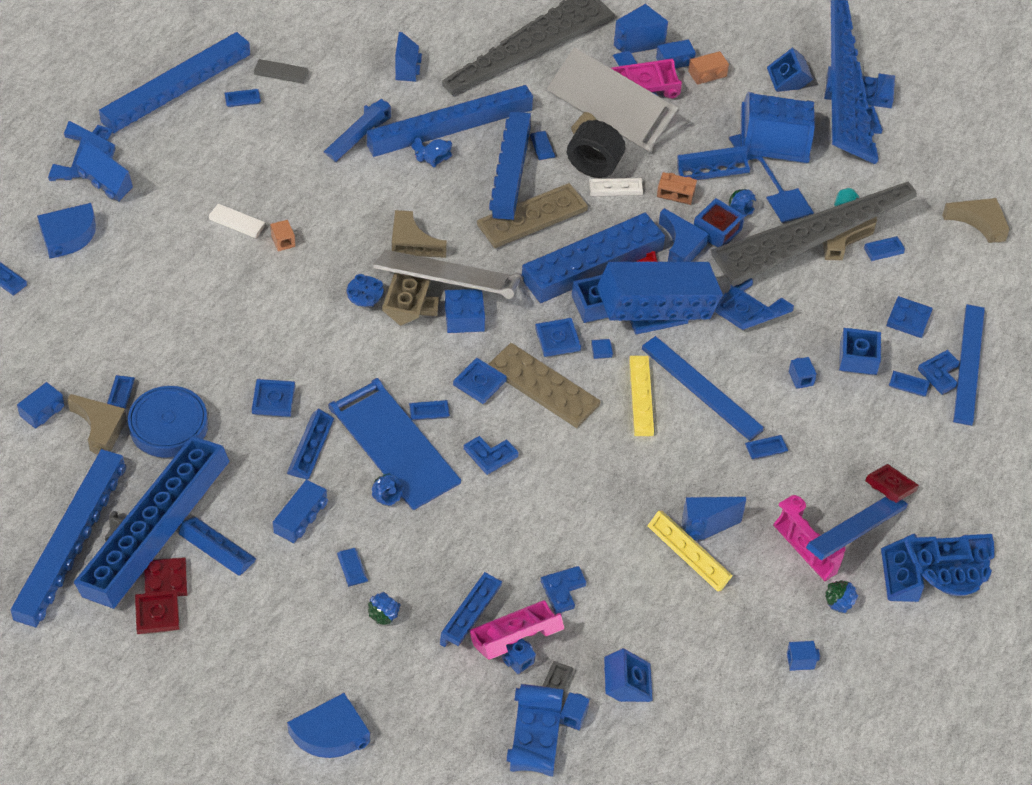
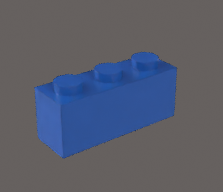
(300, 511)

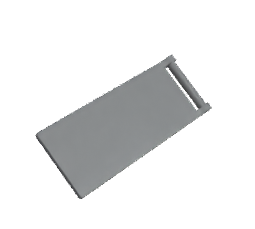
(611, 98)
(448, 272)

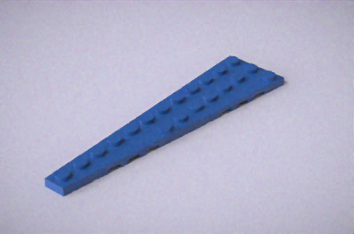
(849, 102)

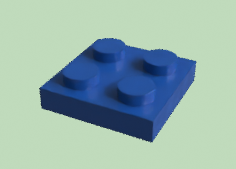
(909, 317)
(557, 337)
(479, 380)
(273, 397)

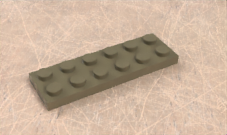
(533, 215)
(545, 385)

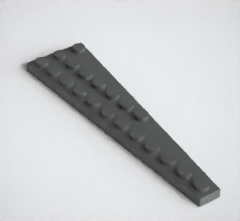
(543, 33)
(771, 247)

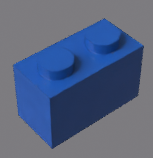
(679, 51)
(40, 405)

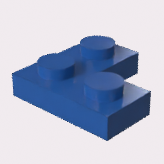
(937, 371)
(490, 458)
(558, 587)

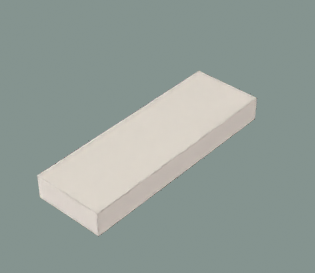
(615, 187)
(237, 221)

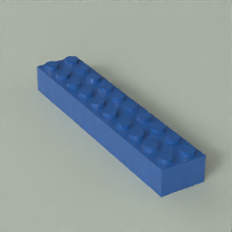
(151, 522)

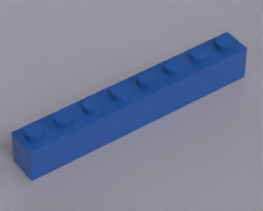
(511, 166)

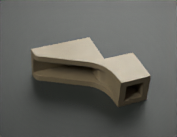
(835, 248)

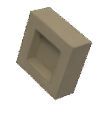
(430, 306)

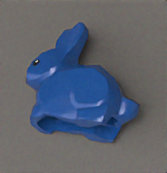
(434, 152)

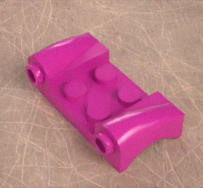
(654, 76)
(799, 534)
(493, 636)

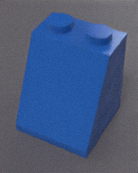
(640, 30)

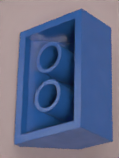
(103, 172)

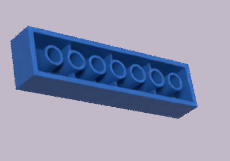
(588, 257)

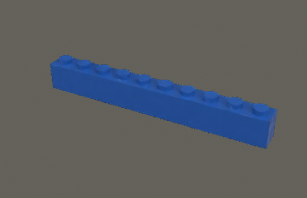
(174, 82)
(449, 120)
(68, 539)

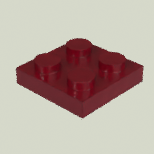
(891, 483)
(166, 576)
(157, 612)

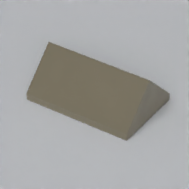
(405, 298)

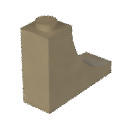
(981, 214)
(411, 240)
(104, 419)

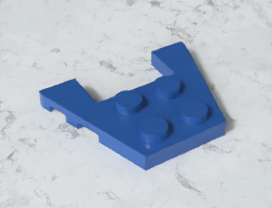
(79, 133)
(747, 311)

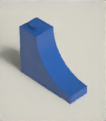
(687, 238)

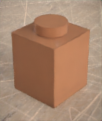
(282, 235)

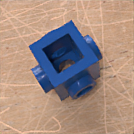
(519, 656)

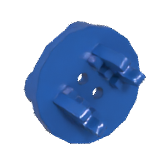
(371, 295)

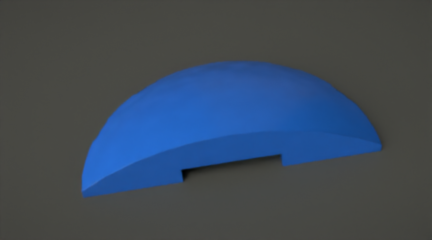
(954, 563)

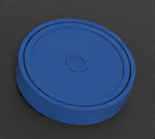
(166, 419)

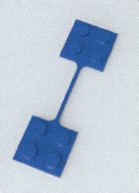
(786, 204)

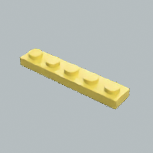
(641, 396)
(690, 550)

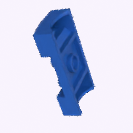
(878, 90)
(536, 729)

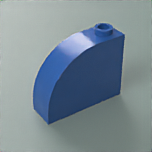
(67, 229)
(330, 729)

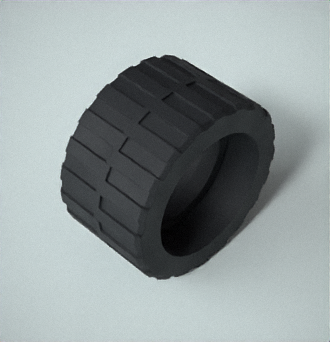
(602, 137)

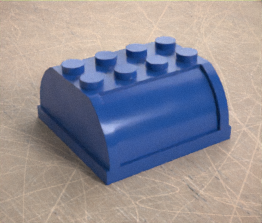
(777, 127)

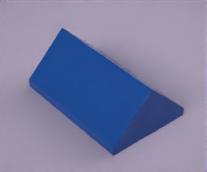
(901, 576)

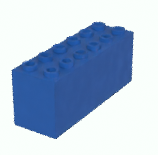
(659, 291)

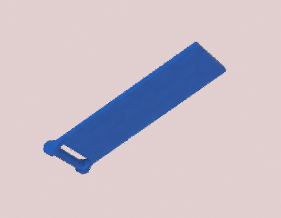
(396, 444)

